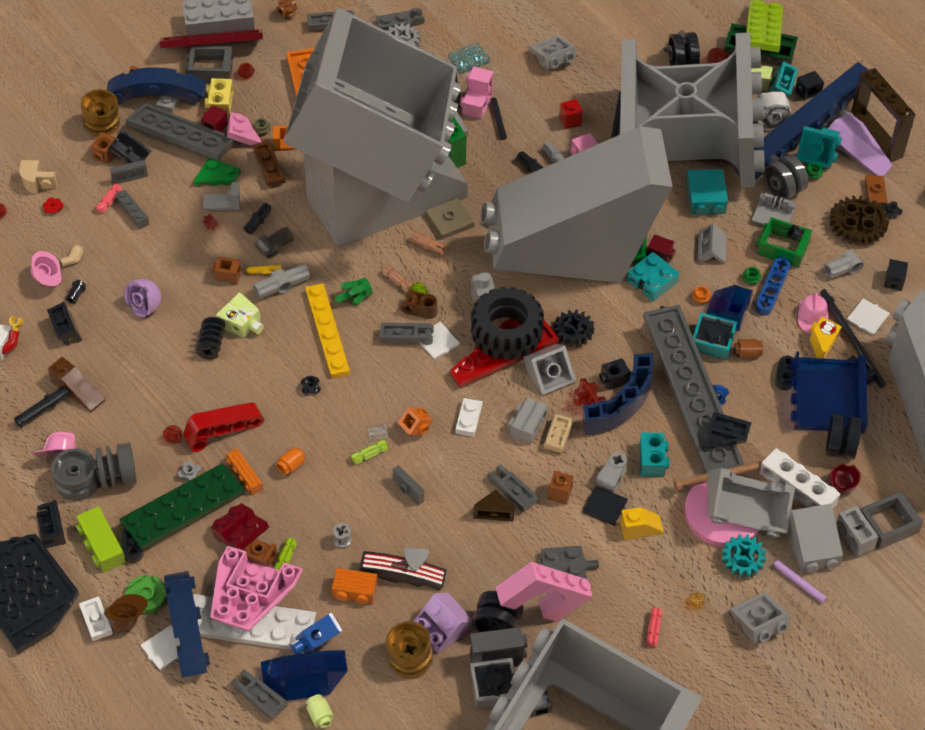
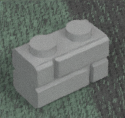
(528, 420)

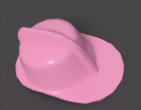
(45, 268)
(811, 310)
(57, 443)

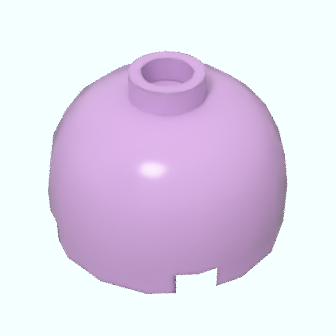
(143, 296)

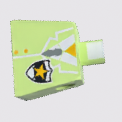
(241, 316)

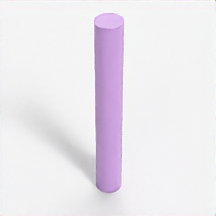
(799, 581)

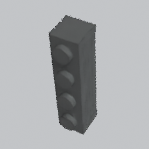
(132, 209)

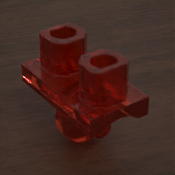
(586, 393)

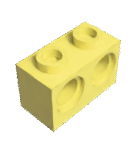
(220, 94)

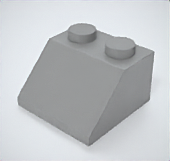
(550, 368)

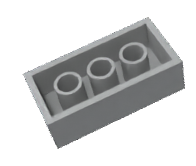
(217, 16)

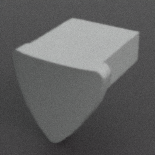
(415, 557)

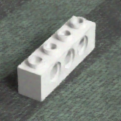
(794, 473)

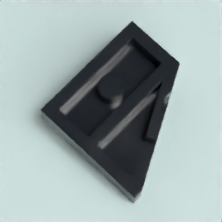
(726, 431)

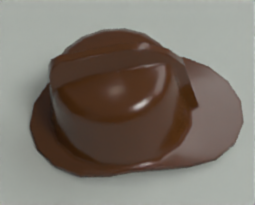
(125, 612)

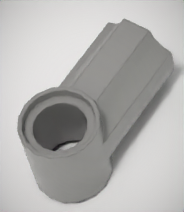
(846, 263)

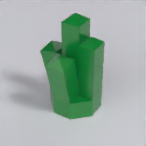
(359, 288)

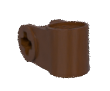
(420, 304)

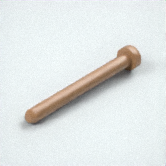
(679, 483)

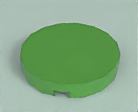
(150, 588)

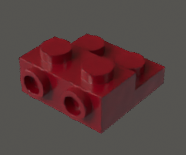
(239, 527)

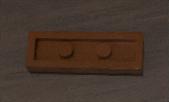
(268, 164)

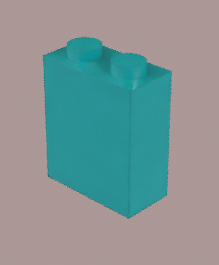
(706, 191)

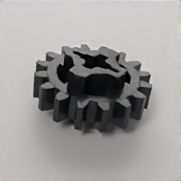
(574, 328)

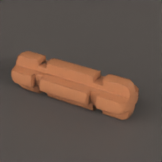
(396, 278)

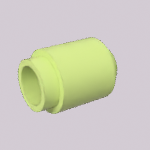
(319, 711)

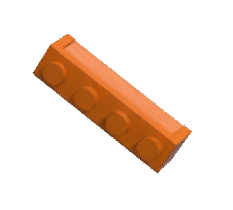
(244, 471)

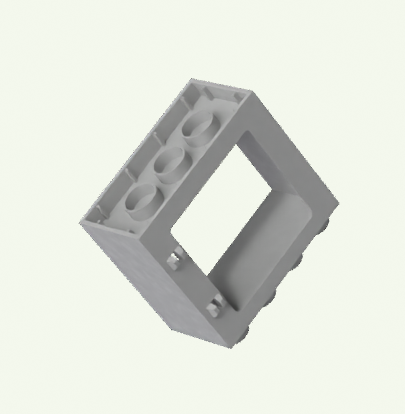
(374, 106)
(596, 677)

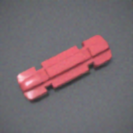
(108, 199)
(654, 627)

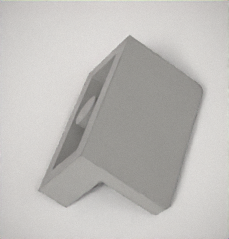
(712, 244)

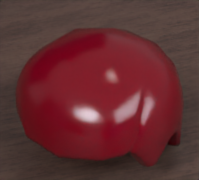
(844, 478)

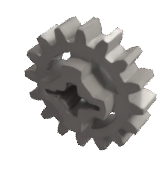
(406, 33)

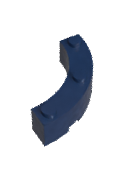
(157, 82)
(611, 413)
(185, 623)

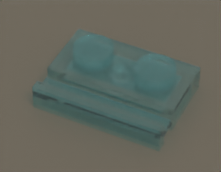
(469, 57)

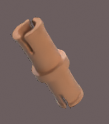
(428, 243)

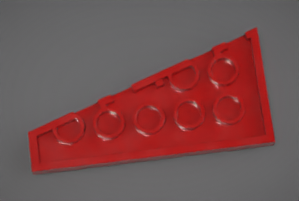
(480, 364)

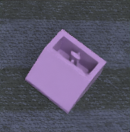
(444, 621)

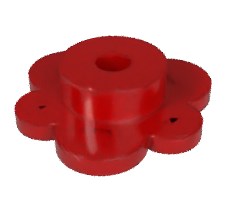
(52, 205)

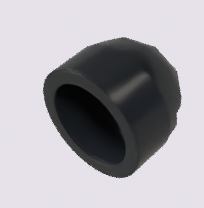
(795, 233)

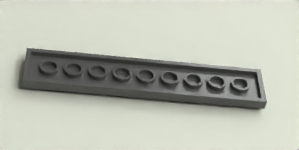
(689, 383)

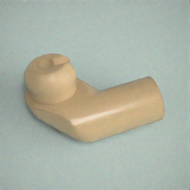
(74, 256)

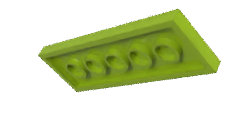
(765, 25)

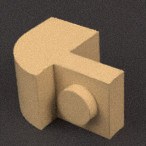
(34, 178)

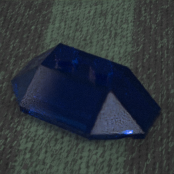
(305, 674)

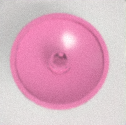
(698, 521)

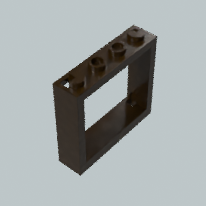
(873, 81)

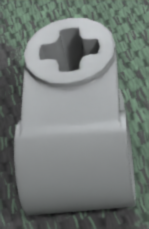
(613, 472)

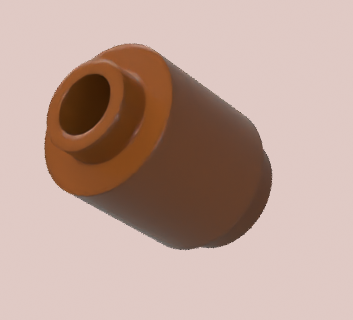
(748, 348)

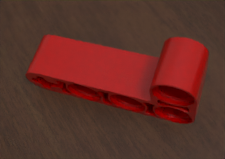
(220, 422)

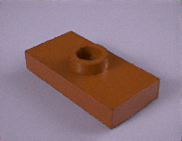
(876, 189)

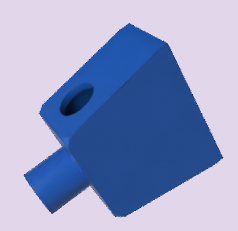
(316, 635)

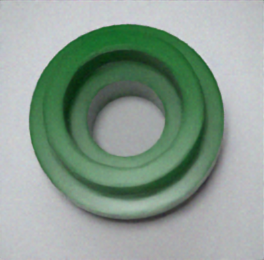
(814, 171)
(754, 272)

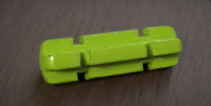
(369, 452)
(286, 553)

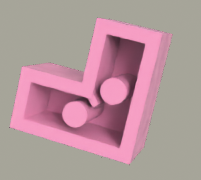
(477, 92)

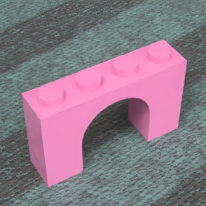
(564, 589)

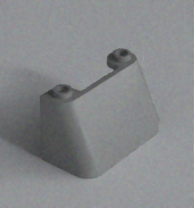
(749, 502)

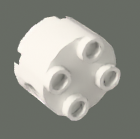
(775, 109)

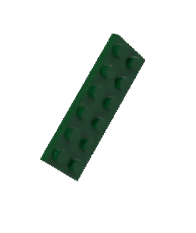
(181, 506)

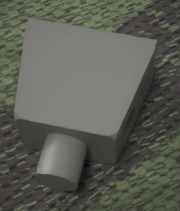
(481, 284)

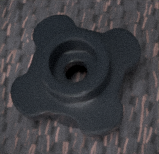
(892, 210)
(310, 381)

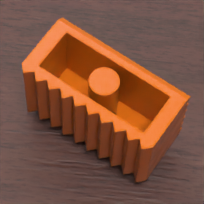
(354, 586)

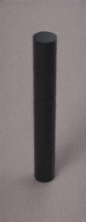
(498, 118)

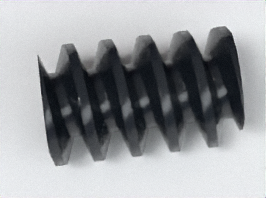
(210, 338)

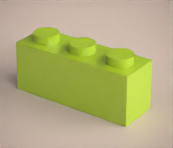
(100, 539)

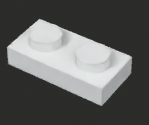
(469, 417)
(95, 619)

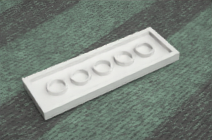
(273, 630)

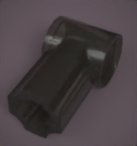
(271, 244)

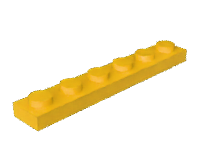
(327, 331)

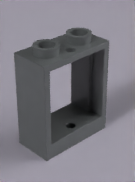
(210, 53)
(905, 511)
(498, 645)

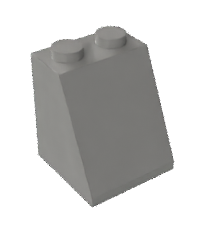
(815, 538)

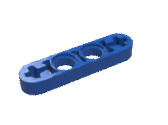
(774, 286)

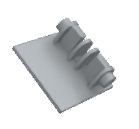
(775, 208)

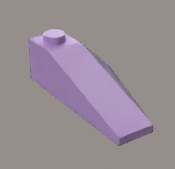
(861, 145)

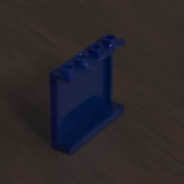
(828, 388)

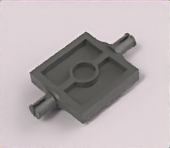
(568, 560)

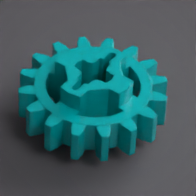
(747, 548)

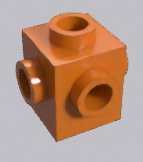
(415, 421)

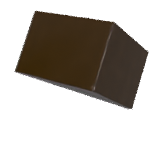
(494, 507)

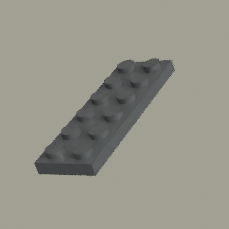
(180, 131)

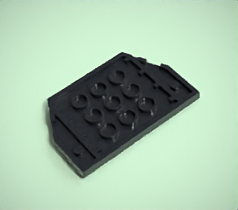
(32, 591)

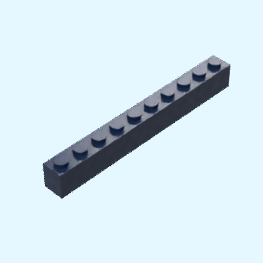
(812, 115)

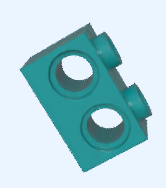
(652, 454)

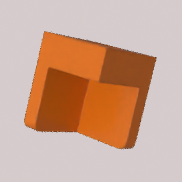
(278, 138)

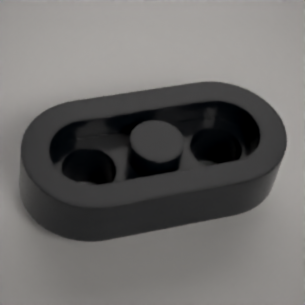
(784, 371)
(129, 546)

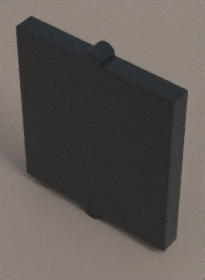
(605, 505)

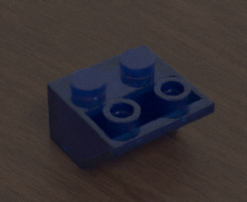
(731, 304)

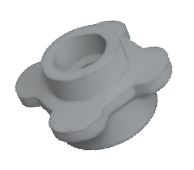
(187, 476)

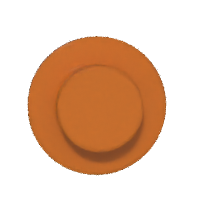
(701, 294)

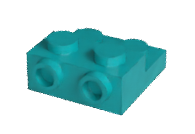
(819, 146)

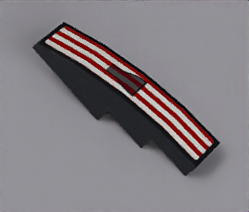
(396, 568)

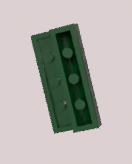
(785, 53)

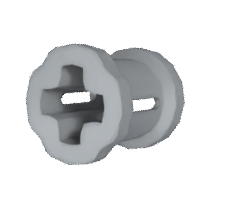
(339, 534)

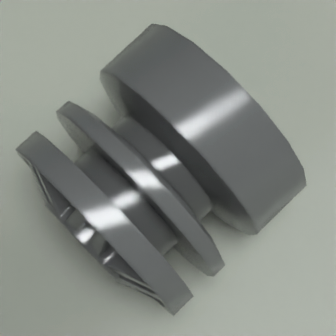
(115, 465)

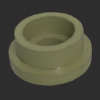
(261, 126)

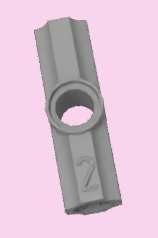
(281, 281)

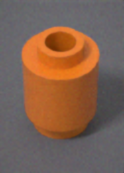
(290, 461)

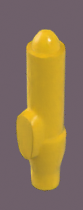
(265, 270)

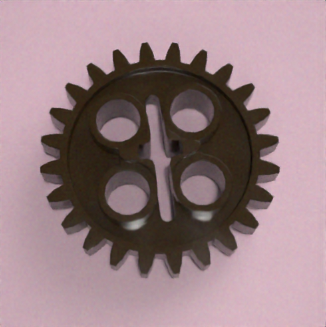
(872, 220)

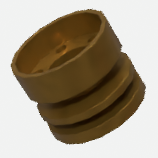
(100, 112)
(409, 639)

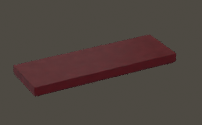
(211, 38)

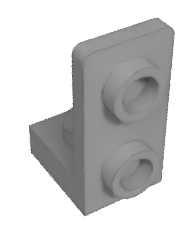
(223, 201)

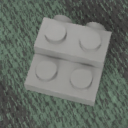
(553, 52)
(761, 618)

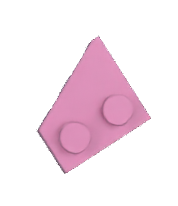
(241, 130)

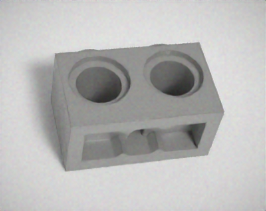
(856, 531)

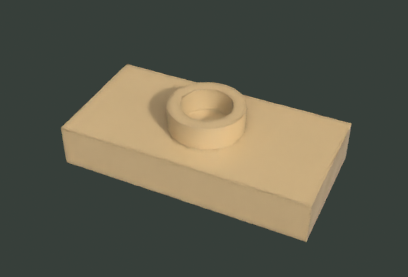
(558, 433)

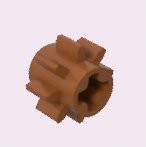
(286, 8)

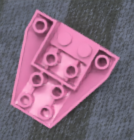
(248, 590)

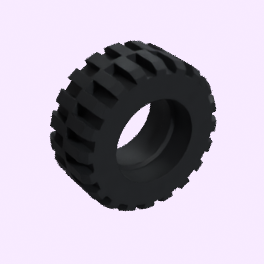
(507, 342)

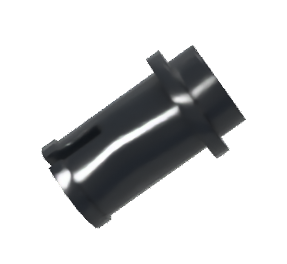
(77, 288)

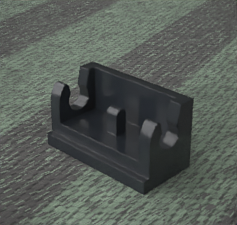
(128, 148)
(64, 323)
(50, 524)

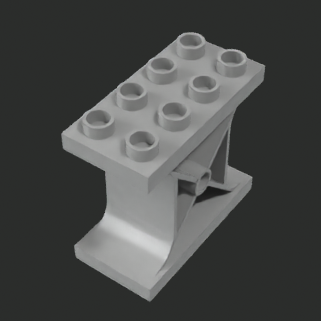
(699, 107)

